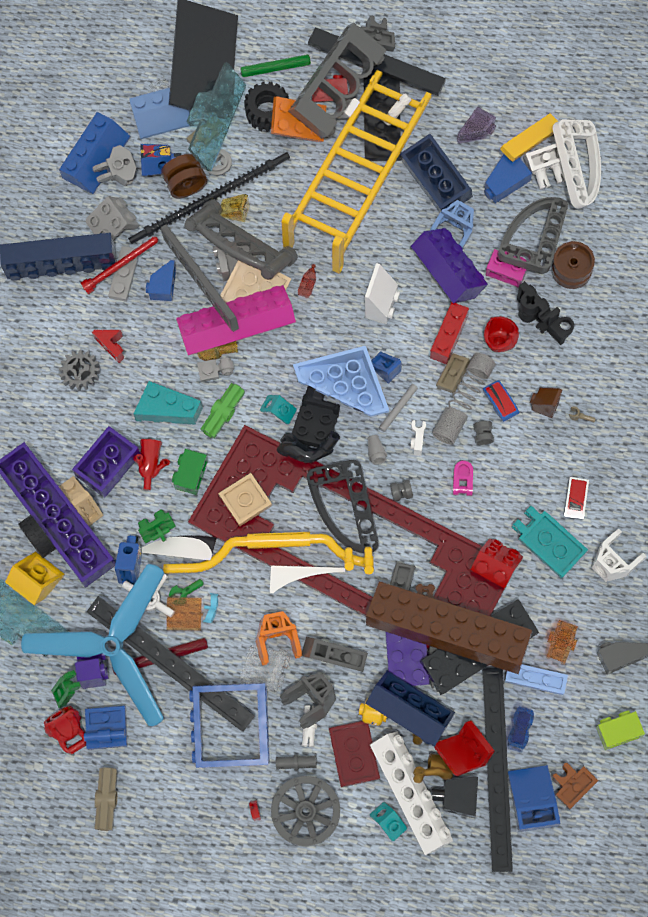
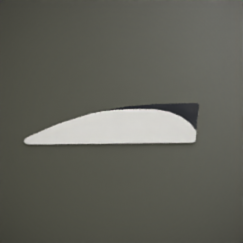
(183, 546)

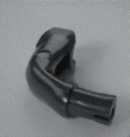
(293, 448)

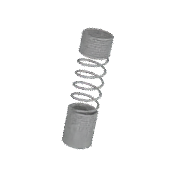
(452, 419)

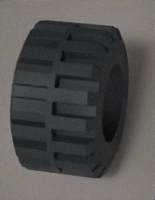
(257, 96)

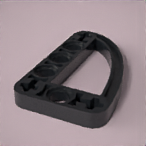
(345, 474)

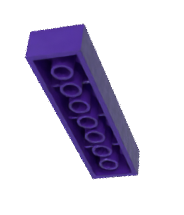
(55, 515)

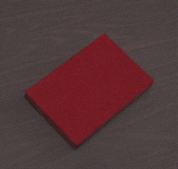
(353, 754)

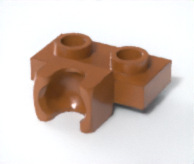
(573, 785)

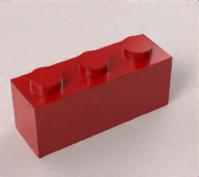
(449, 333)

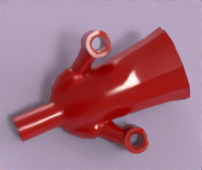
(148, 461)

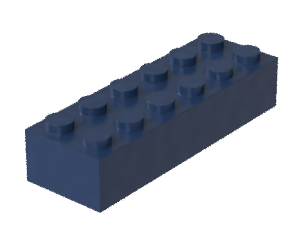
(57, 256)

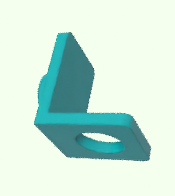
(279, 407)
(389, 821)

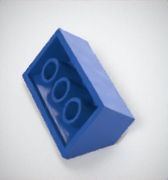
(92, 149)

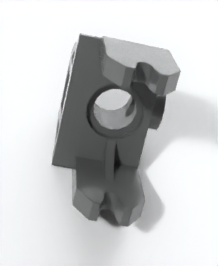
(319, 691)

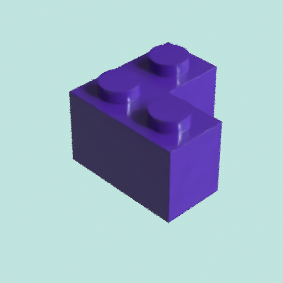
(91, 671)

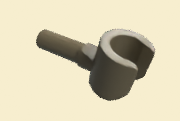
(580, 415)

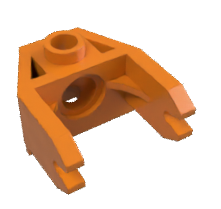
(282, 627)

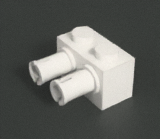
(543, 159)

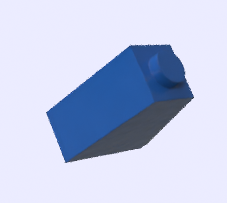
(506, 178)

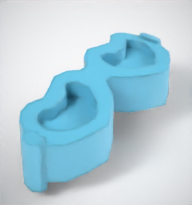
(212, 608)

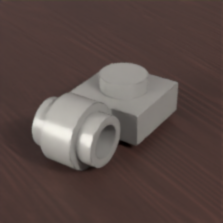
(209, 369)

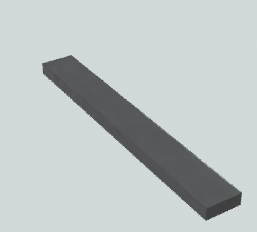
(199, 278)

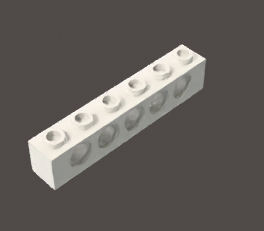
(402, 787)

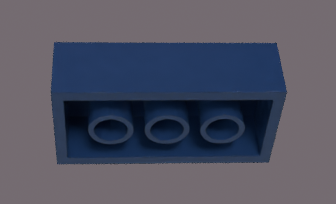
(435, 173)
(410, 708)

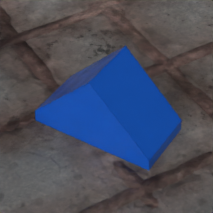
(386, 366)

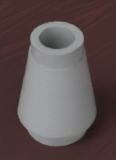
(376, 451)

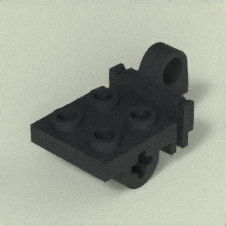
(534, 307)
(315, 418)

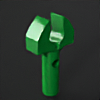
(187, 590)

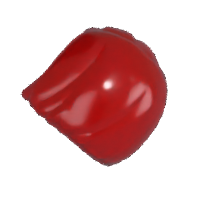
(501, 334)

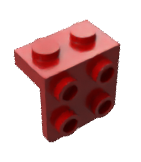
(496, 562)
(466, 750)

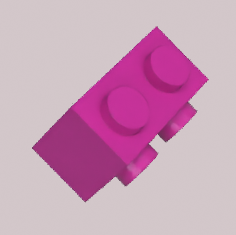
(505, 272)

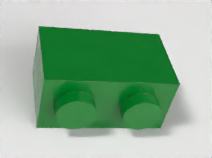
(190, 471)

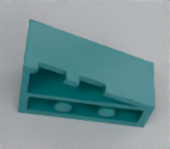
(167, 405)

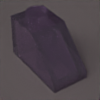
(477, 126)

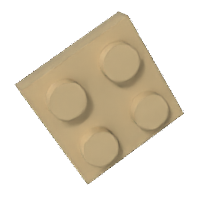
(245, 499)

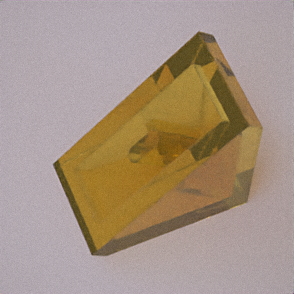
(235, 207)

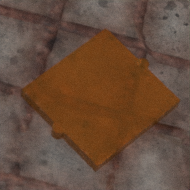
(186, 615)

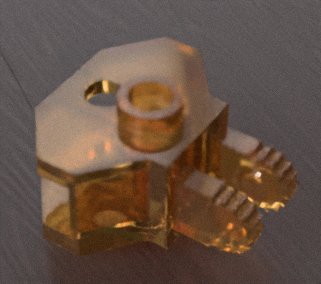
(562, 641)

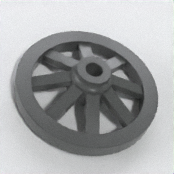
(279, 797)

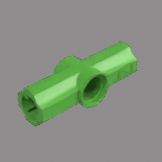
(222, 410)

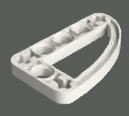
(565, 134)

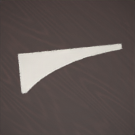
(283, 575)

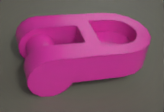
(463, 472)

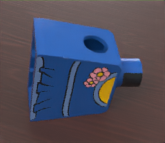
(128, 560)

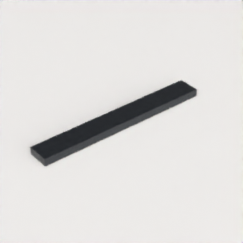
(389, 66)

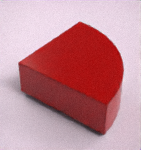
(254, 810)

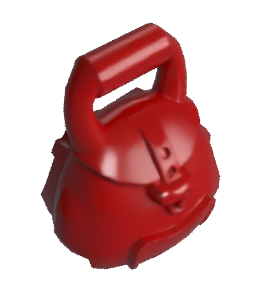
(65, 726)

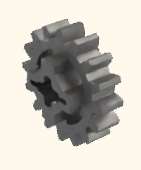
(86, 374)

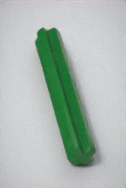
(276, 65)

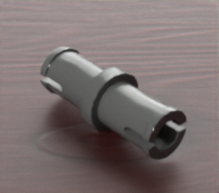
(296, 762)

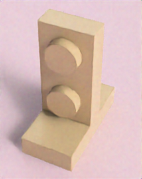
(81, 500)

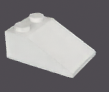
(381, 296)

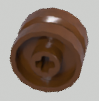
(184, 176)
(573, 265)

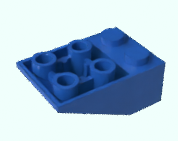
(533, 798)

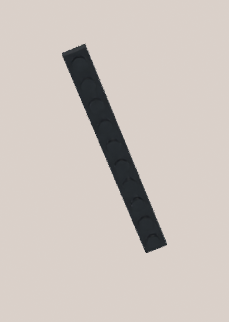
(175, 667)
(497, 771)

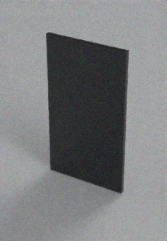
(201, 46)

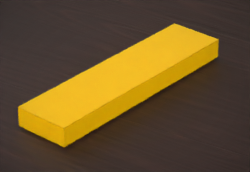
(529, 138)

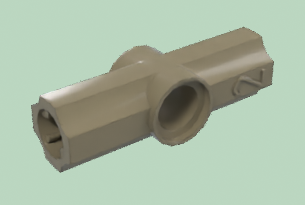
(106, 799)

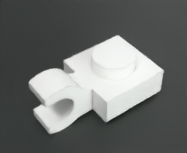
(417, 442)

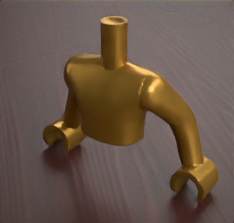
(436, 766)

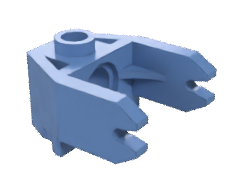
(458, 215)

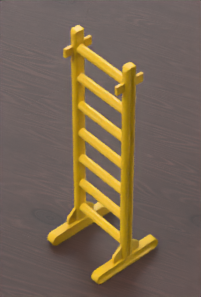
(343, 239)

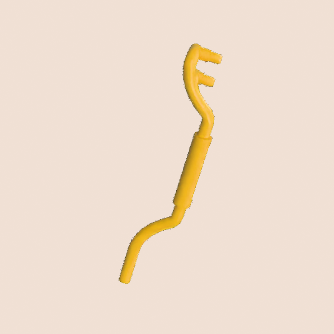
(276, 540)

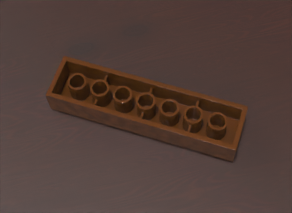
(448, 627)

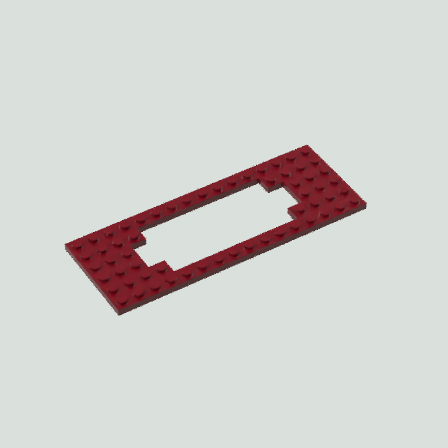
(258, 455)

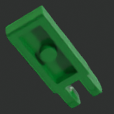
(65, 689)

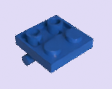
(105, 728)

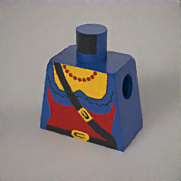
(155, 157)

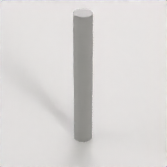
(398, 407)

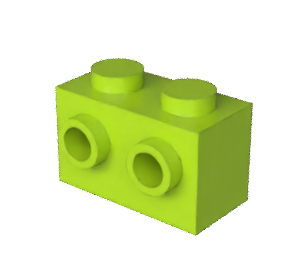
(620, 730)

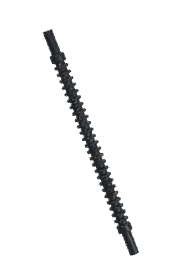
(269, 165)

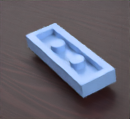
(538, 679)

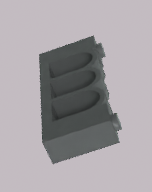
(370, 54)

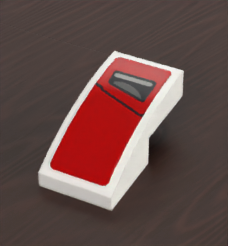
(576, 497)

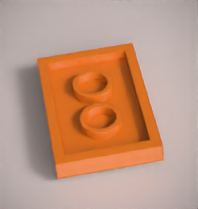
(287, 125)

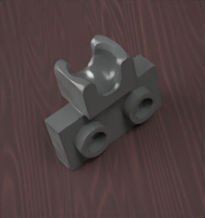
(379, 33)

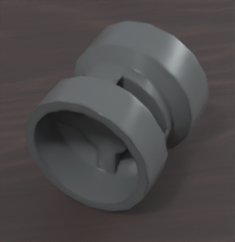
(483, 432)
(406, 490)

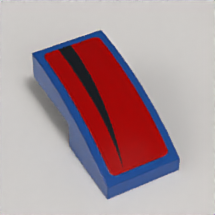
(501, 400)

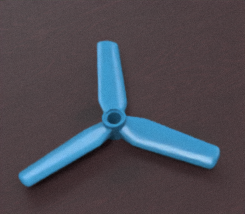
(91, 644)

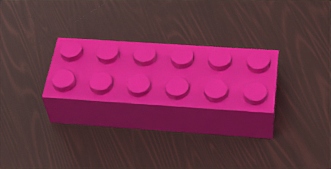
(253, 313)

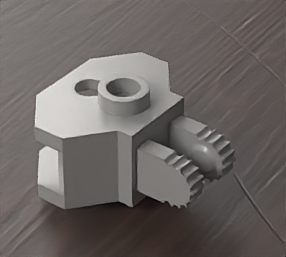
(116, 167)

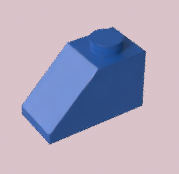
(162, 283)

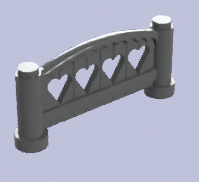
(211, 216)

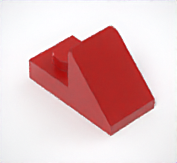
(108, 340)

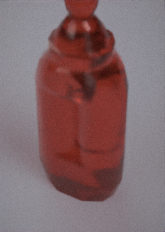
(307, 282)

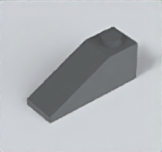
(334, 654)
(621, 654)

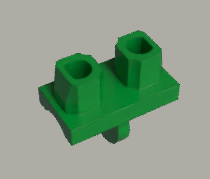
(156, 529)

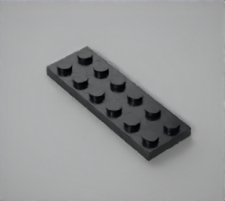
(376, 126)
(450, 670)

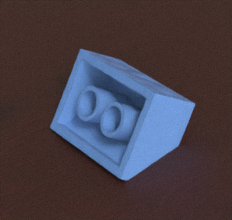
(154, 114)

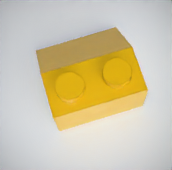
(34, 578)

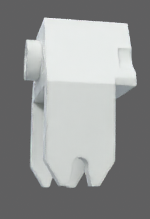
(609, 564)

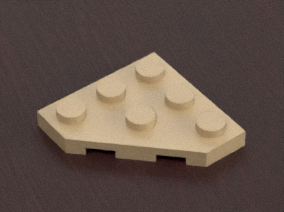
(248, 280)

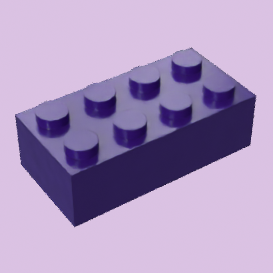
(449, 265)

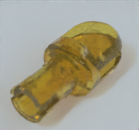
(217, 352)

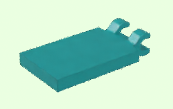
(550, 541)

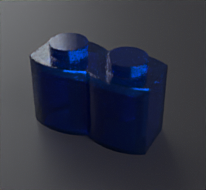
(520, 729)

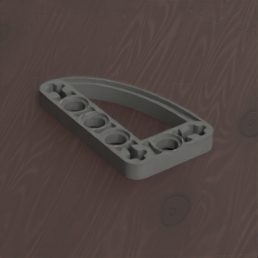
(535, 258)

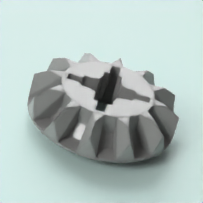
(226, 161)

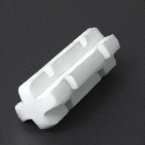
(399, 106)

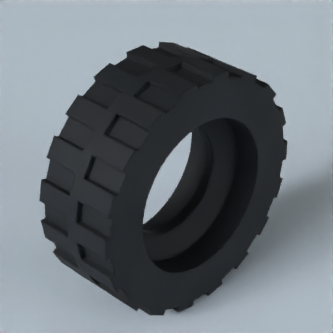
(36, 536)

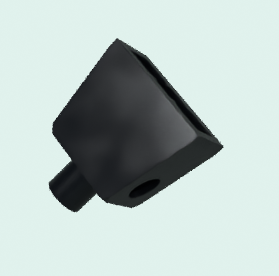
(458, 796)

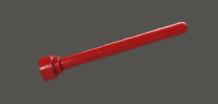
(90, 284)

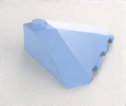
(346, 377)

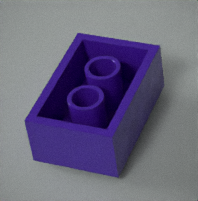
(106, 461)

